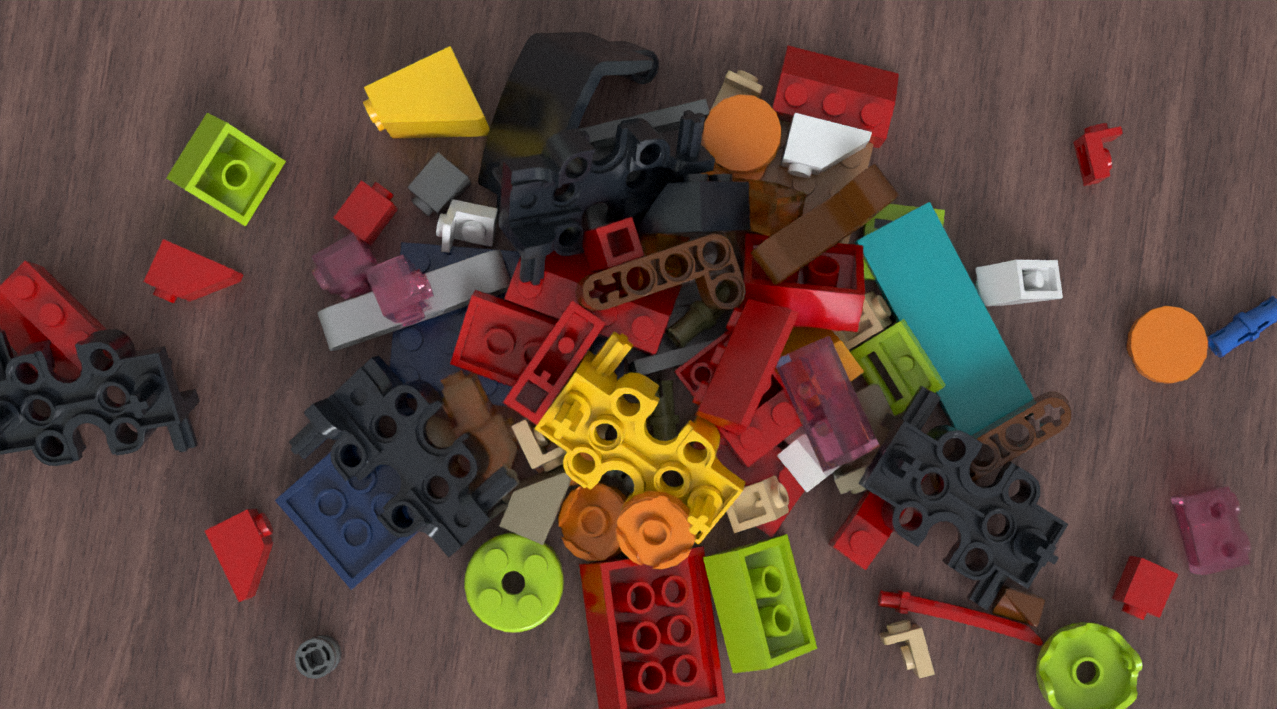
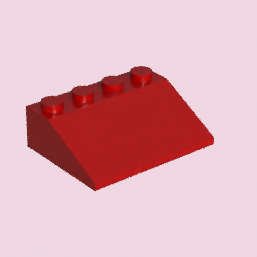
(652, 634)

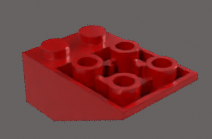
(772, 420)

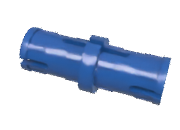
(1243, 327)

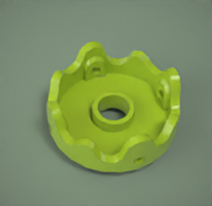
(509, 611)
(1114, 663)

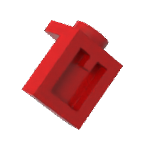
(1091, 155)

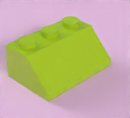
(760, 604)

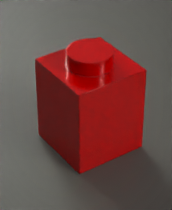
(367, 211)
(612, 244)
(1144, 588)

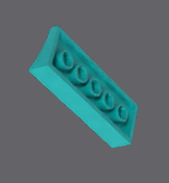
(939, 302)

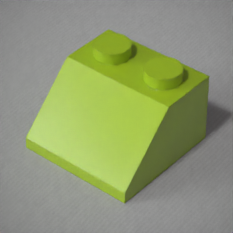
(226, 169)

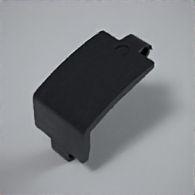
(552, 90)

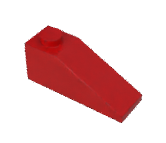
(553, 362)
(863, 531)

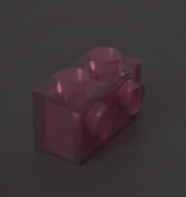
(343, 265)
(400, 290)
(1211, 530)

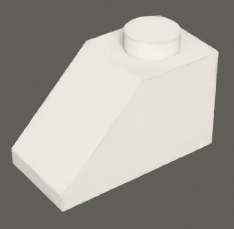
(819, 144)
(1018, 282)

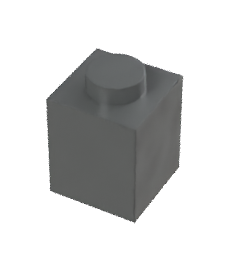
(438, 185)

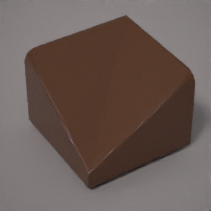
(1018, 605)

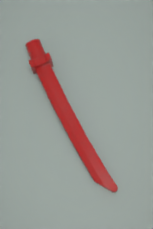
(904, 602)

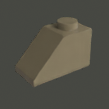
(535, 504)

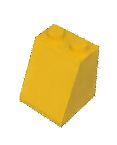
(426, 101)

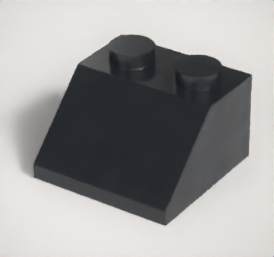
(699, 206)

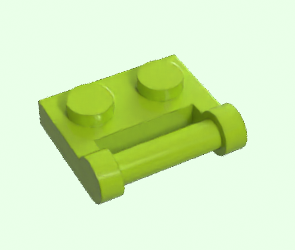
(904, 362)

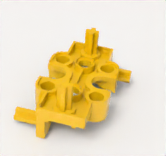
(597, 398)

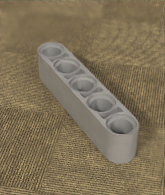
(452, 285)

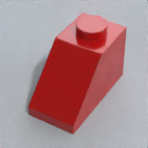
(187, 274)
(243, 550)

